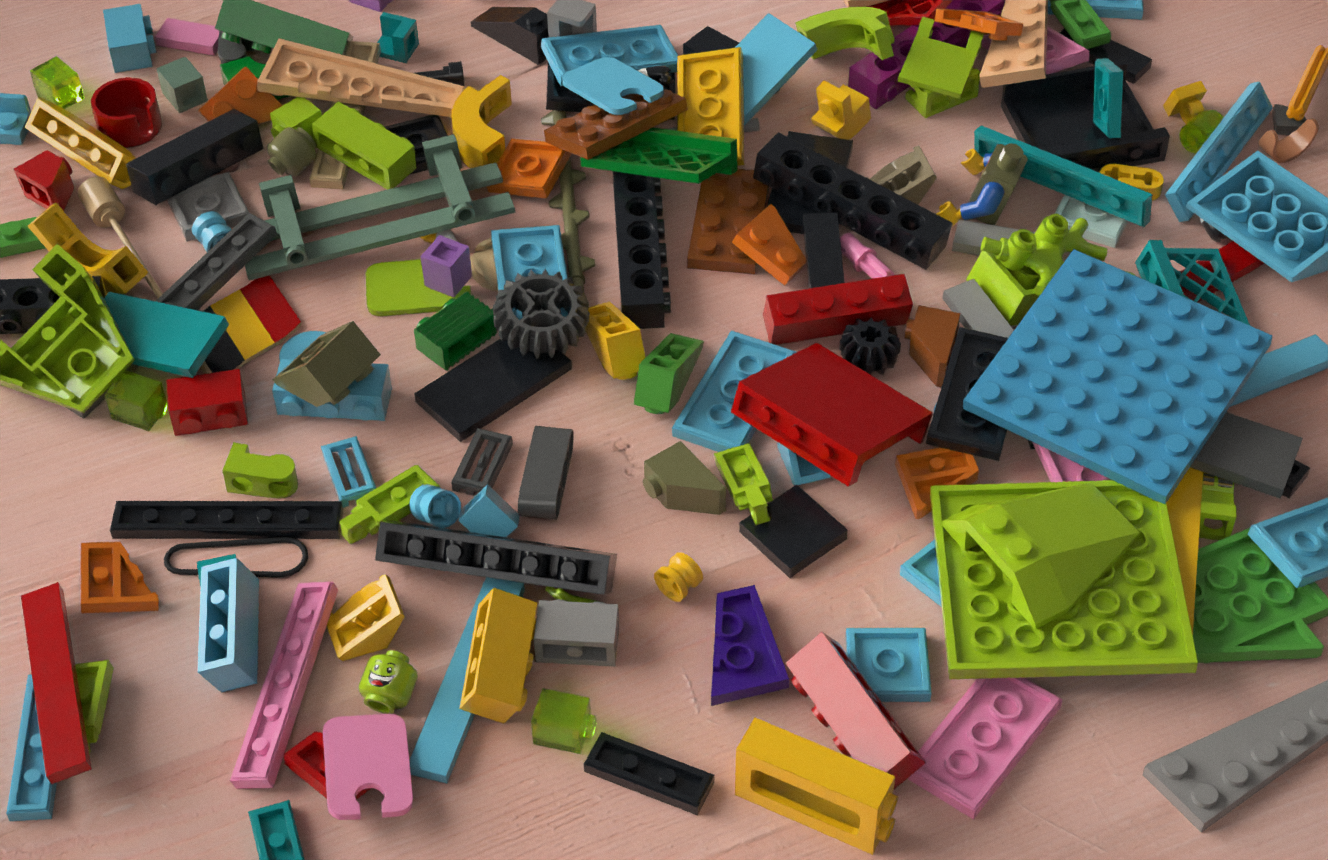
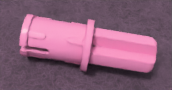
(862, 257)

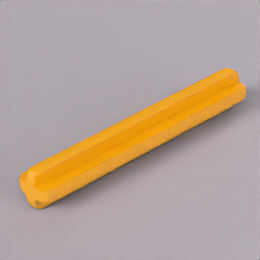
(1308, 84)

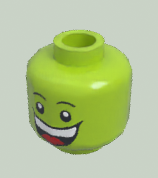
(388, 682)

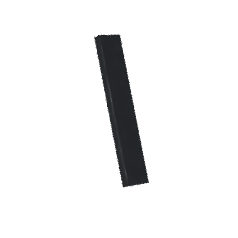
(226, 519)

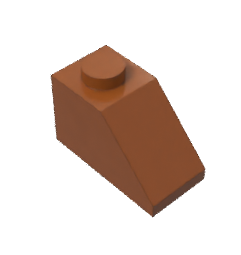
(932, 340)

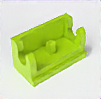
(930, 103)

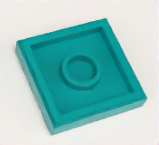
(1108, 97)

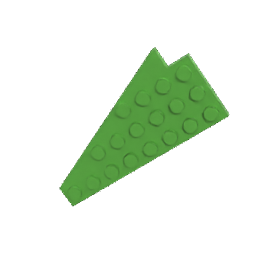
(1251, 607)

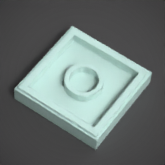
(1102, 226)

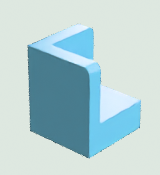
(489, 514)

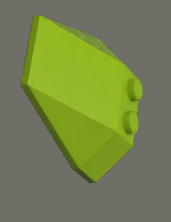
(1047, 545)

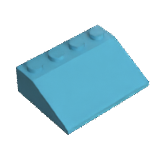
(1269, 216)

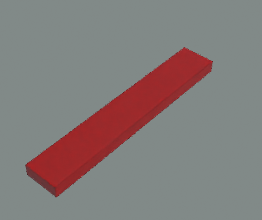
(55, 684)

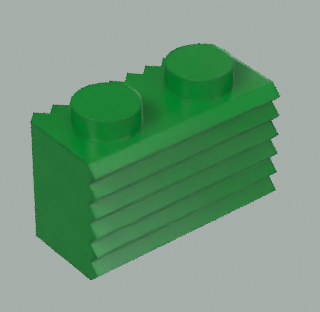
(455, 330)

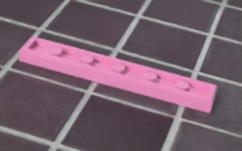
(284, 686)

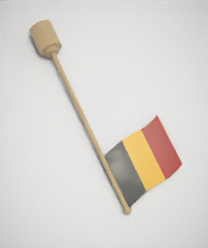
(256, 313)

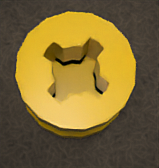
(678, 577)

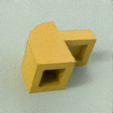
(841, 110)

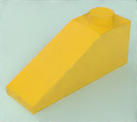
(615, 341)

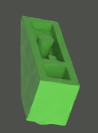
(666, 373)

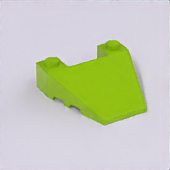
(73, 347)

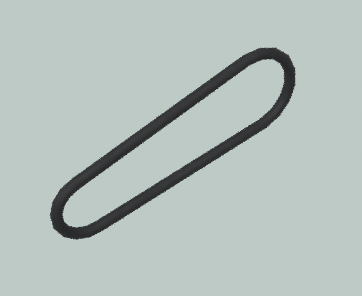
(235, 543)

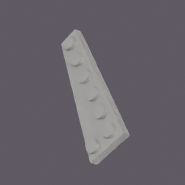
(1241, 759)

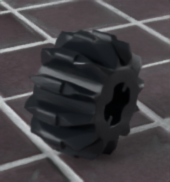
(870, 345)

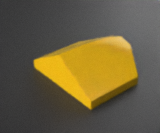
(366, 620)

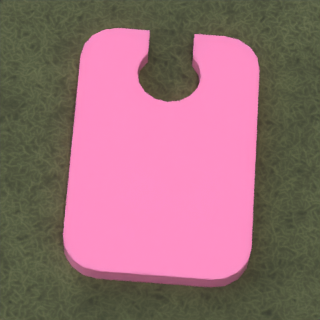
(364, 755)

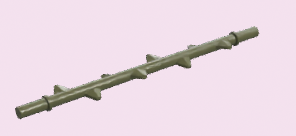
(571, 216)

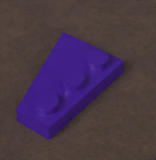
(744, 649)

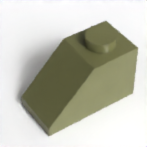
(683, 482)

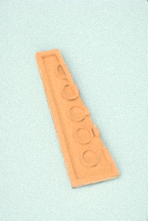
(1021, 56)
(329, 76)

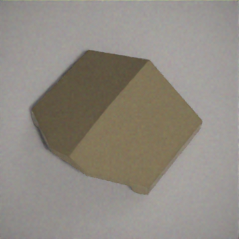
(907, 176)

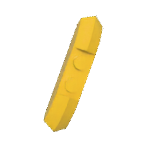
(80, 142)

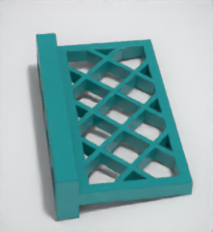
(1156, 268)

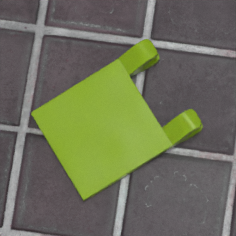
(938, 64)

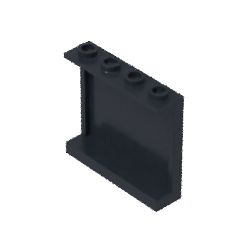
(1059, 119)

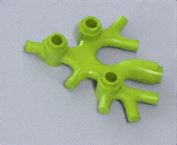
(1044, 248)

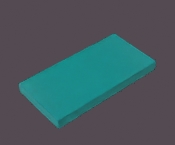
(166, 334)

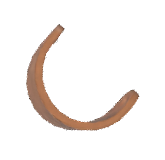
(1292, 145)

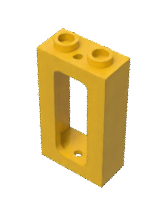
(815, 786)

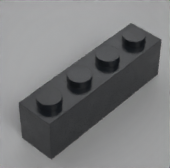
(194, 156)

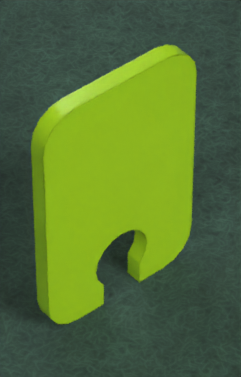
(401, 290)

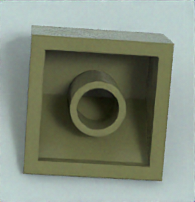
(329, 366)

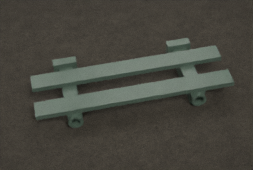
(441, 159)

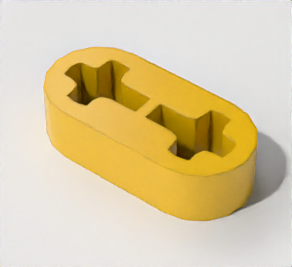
(1136, 177)

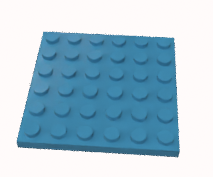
(1118, 375)

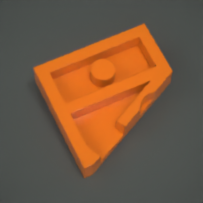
(984, 22)
(243, 95)
(771, 245)
(931, 468)
(112, 581)

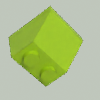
(1007, 289)

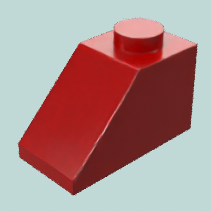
(46, 179)

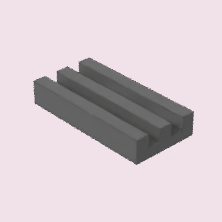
(474, 485)

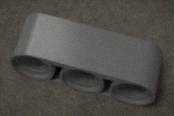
(545, 472)

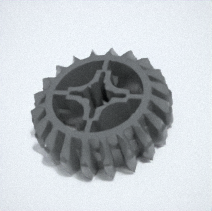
(542, 324)

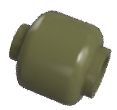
(291, 151)

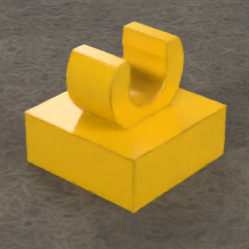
(1186, 101)

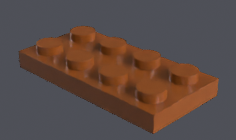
(598, 130)
(722, 210)

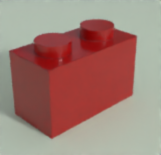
(207, 402)

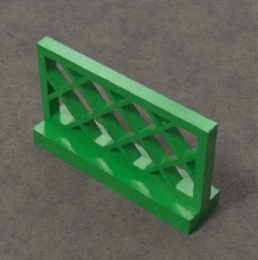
(670, 156)

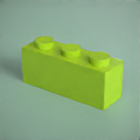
(364, 145)

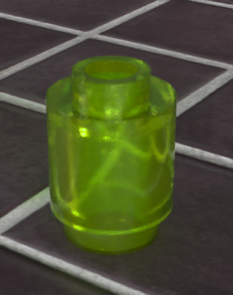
(1199, 129)

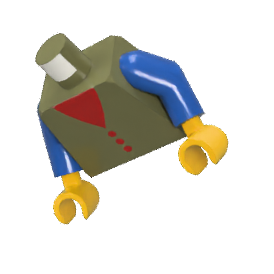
(994, 186)

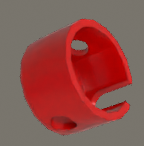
(124, 104)

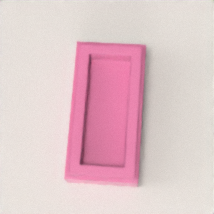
(188, 36)

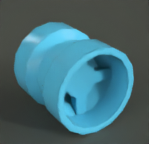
(210, 229)
(443, 503)

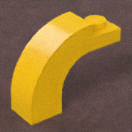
(470, 114)
(117, 268)

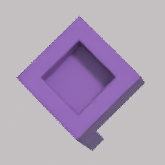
(446, 266)

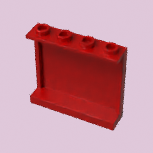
(828, 411)

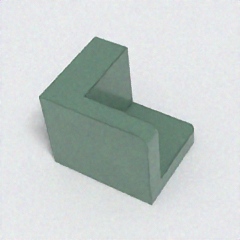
(182, 84)

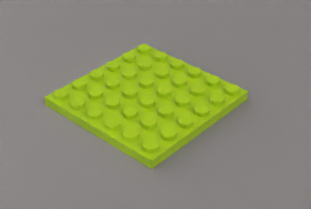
(1122, 626)

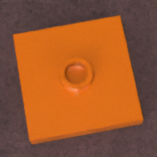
(530, 168)

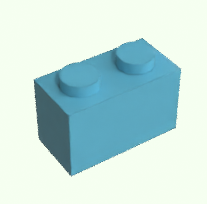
(129, 38)

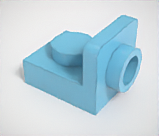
(13, 118)

